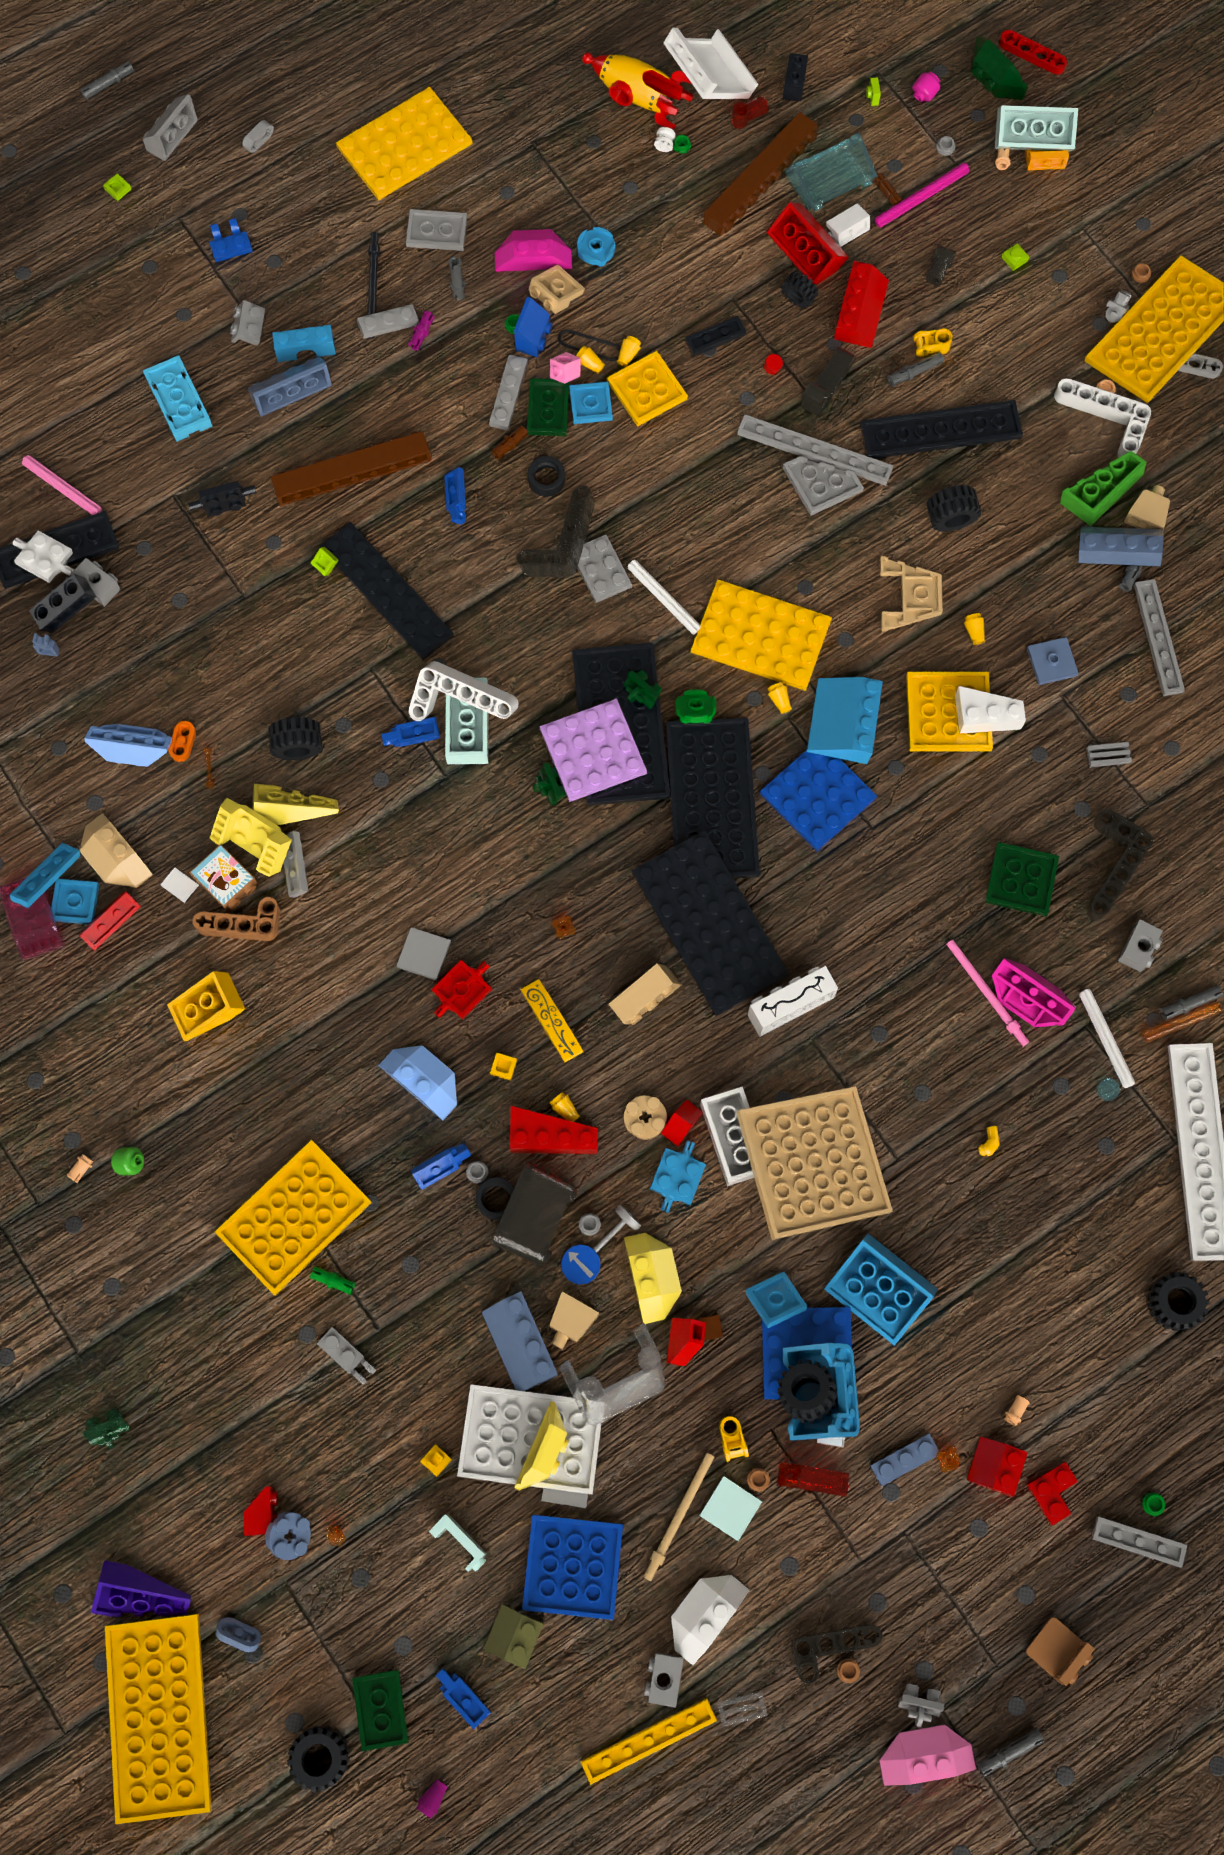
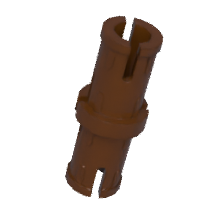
(509, 442)

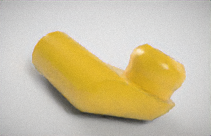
(992, 1143)

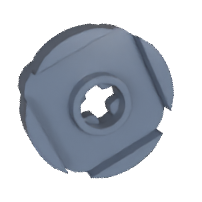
(300, 1537)

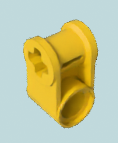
(931, 342)
(733, 1440)

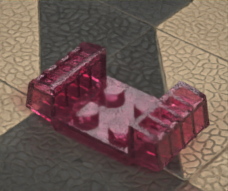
(31, 927)

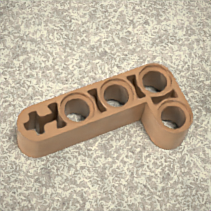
(237, 921)

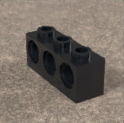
(71, 601)

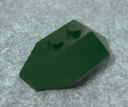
(996, 71)

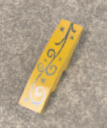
(551, 1020)

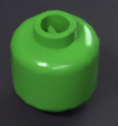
(127, 1161)

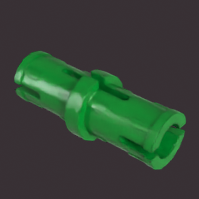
(333, 1280)

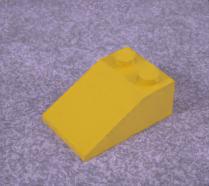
(206, 1005)

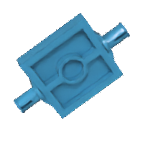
(677, 1176)

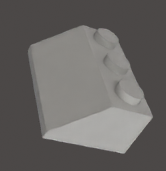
(171, 127)

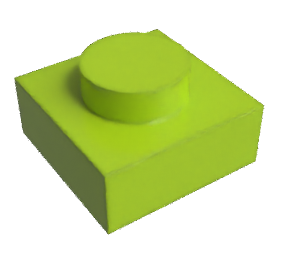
(873, 91)
(117, 187)
(1015, 257)
(324, 561)

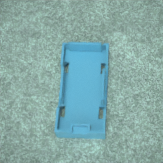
(177, 398)

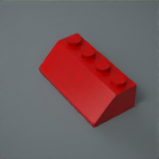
(807, 243)
(861, 305)

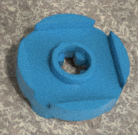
(592, 237)

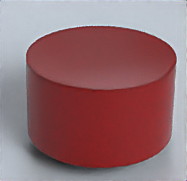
(773, 364)

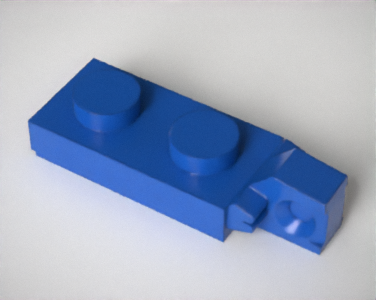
(455, 495)
(412, 733)
(440, 1165)
(462, 1698)

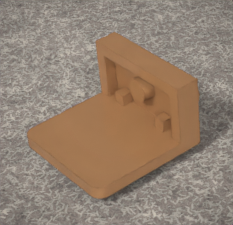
(1060, 1652)

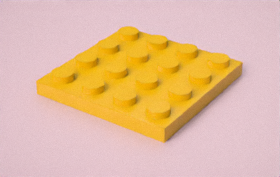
(934, 712)

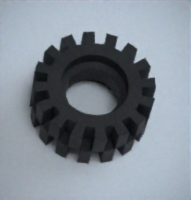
(799, 289)

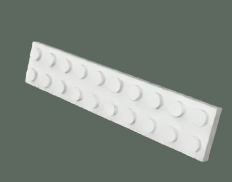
(1199, 1146)

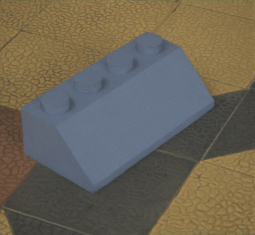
(290, 386)
(1121, 546)
(519, 1343)

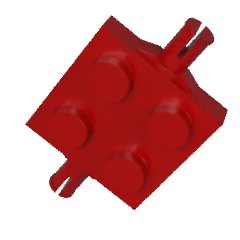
(461, 989)

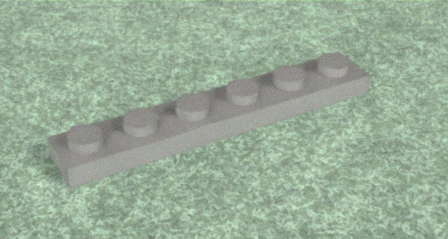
(1159, 637)

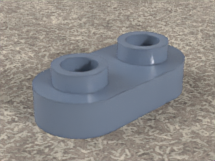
(239, 1634)

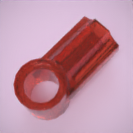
(745, 112)

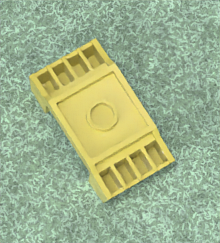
(252, 834)

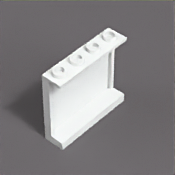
(711, 66)

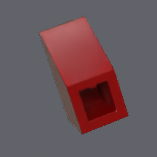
(685, 1340)
(260, 1512)

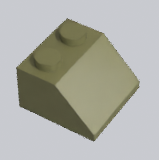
(513, 1636)

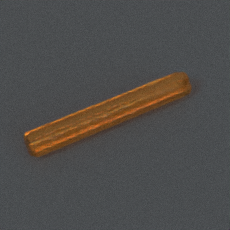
(1181, 1021)

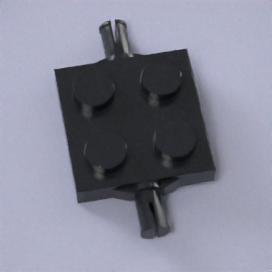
(222, 498)

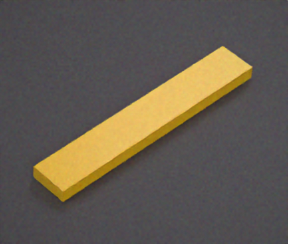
(648, 1741)

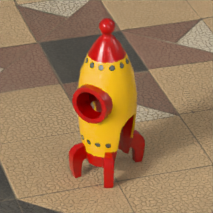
(640, 84)

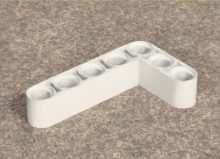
(1109, 411)
(458, 690)

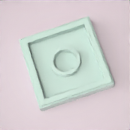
(730, 1508)

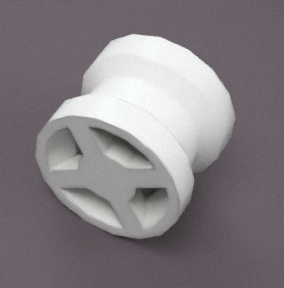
(664, 139)

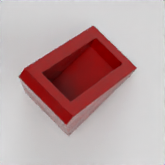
(681, 1122)

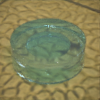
(1108, 1089)

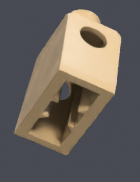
(1149, 510)
(571, 1320)

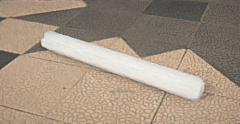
(664, 597)
(1107, 1038)

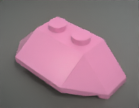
(926, 1756)

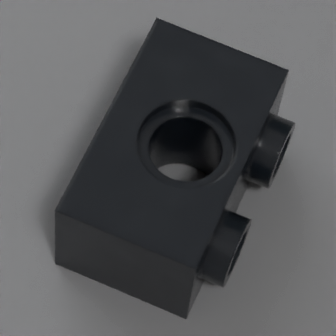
(795, 77)

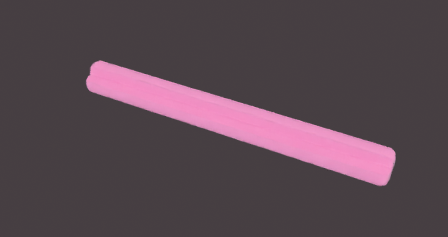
(61, 485)

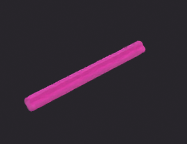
(922, 195)

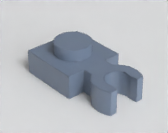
(45, 645)

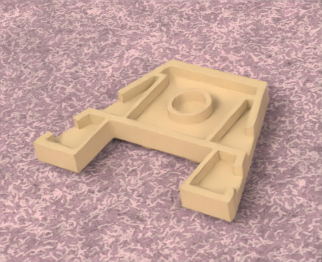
(920, 594)

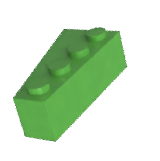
(1097, 493)

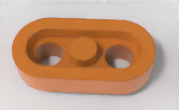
(182, 742)

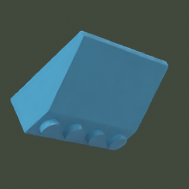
(845, 718)
(881, 1289)

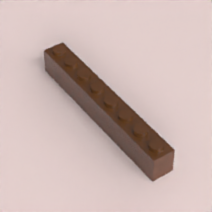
(760, 174)
(351, 468)

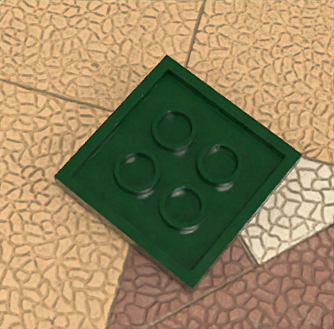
(1022, 879)

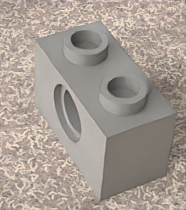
(105, 588)
(1132, 954)
(667, 1694)

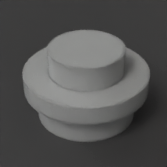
(945, 146)
(477, 1172)
(589, 1224)

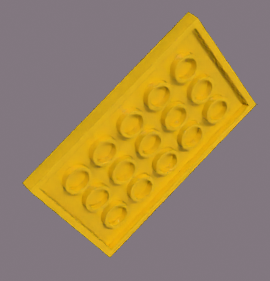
(404, 143)
(761, 635)
(293, 1217)

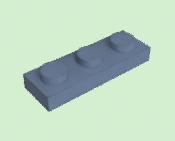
(904, 1459)

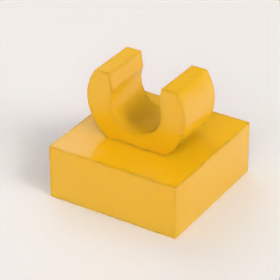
(503, 1066)
(436, 1460)

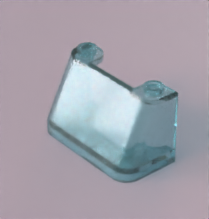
(832, 172)

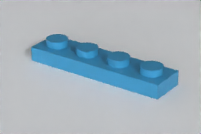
(45, 875)

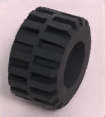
(953, 508)
(295, 738)
(1194, 1293)
(803, 1374)
(298, 1764)

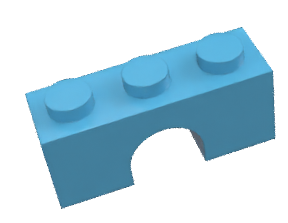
(290, 342)

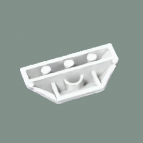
(705, 1614)

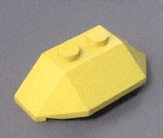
(653, 1276)
(544, 1450)

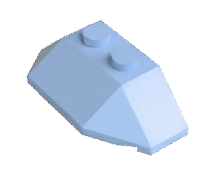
(128, 743)
(423, 1077)

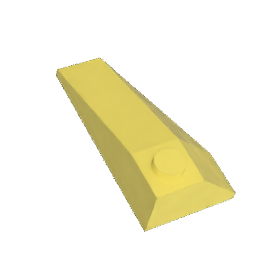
(287, 807)

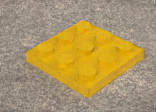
(647, 388)

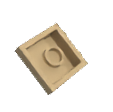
(555, 289)

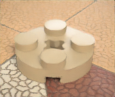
(638, 1127)

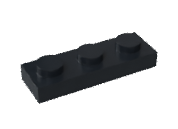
(715, 336)

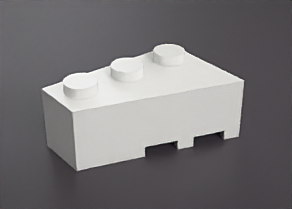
(987, 712)

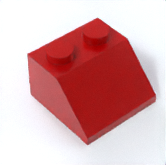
(997, 1466)

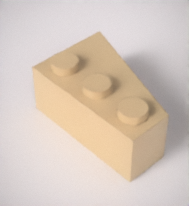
(645, 994)

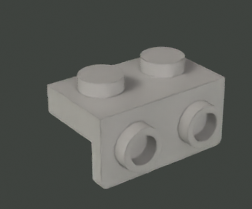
(247, 323)

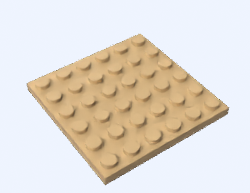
(814, 1162)

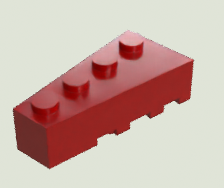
(549, 1135)

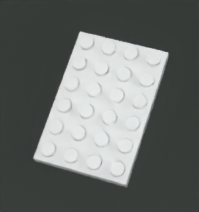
(502, 1431)

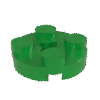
(688, 713)

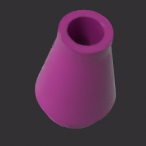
(431, 1799)

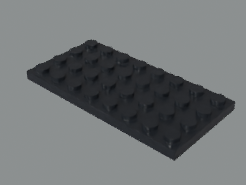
(601, 678)
(715, 789)
(710, 923)

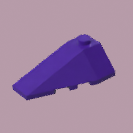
(131, 1591)

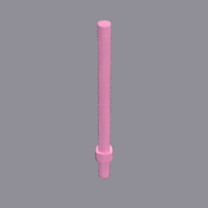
(1012, 1025)

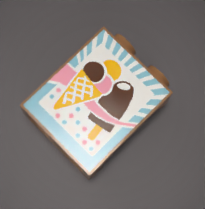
(224, 878)

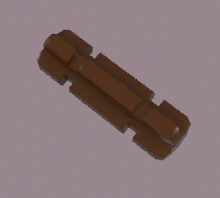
(887, 189)

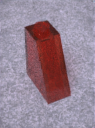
(813, 1479)

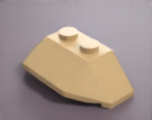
(112, 855)

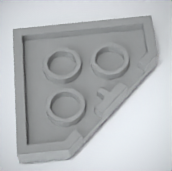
(820, 483)

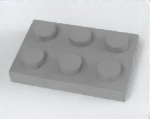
(436, 230)
(602, 569)

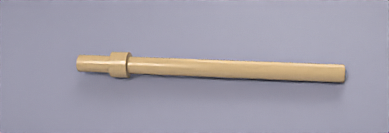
(657, 1558)

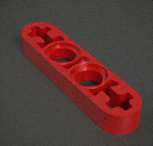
(1031, 55)

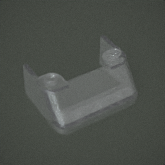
(602, 1404)

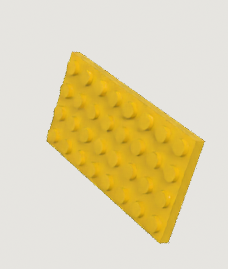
(1161, 330)
(157, 1719)

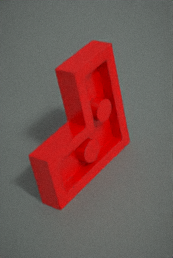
(1047, 1489)

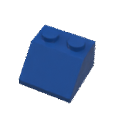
(532, 328)

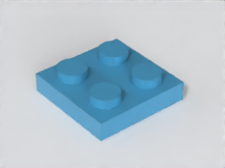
(591, 402)
(74, 901)
(776, 1299)

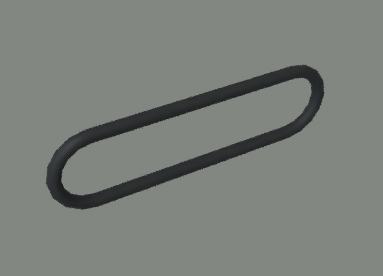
(589, 337)

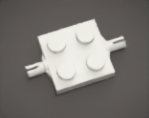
(43, 556)

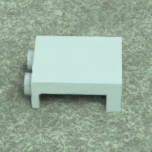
(463, 1537)

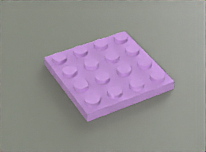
(593, 750)

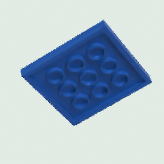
(818, 796)
(803, 1329)
(572, 1567)

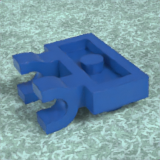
(231, 245)

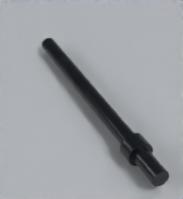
(373, 252)

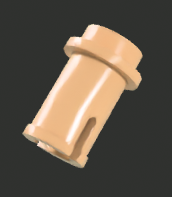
(1003, 160)
(80, 1168)
(1016, 1411)

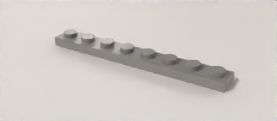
(815, 449)

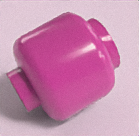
(926, 87)

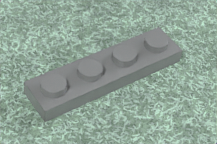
(508, 392)
(1139, 1542)

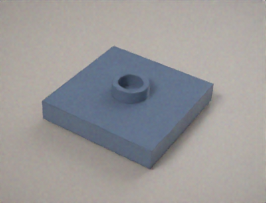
(1052, 661)

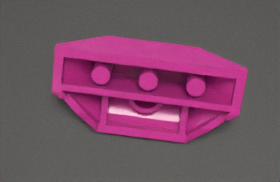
(532, 251)
(1031, 995)

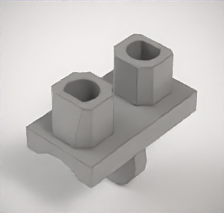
(1118, 306)
(920, 1708)

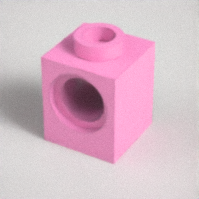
(565, 367)

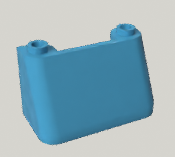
(840, 1363)

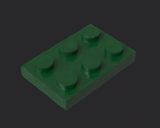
(548, 407)
(380, 1710)

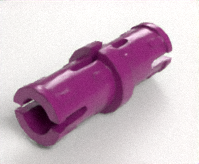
(421, 330)

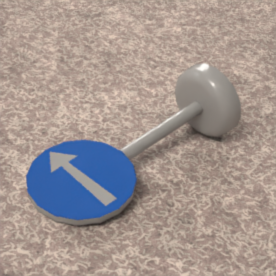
(582, 1262)

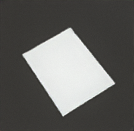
(179, 885)

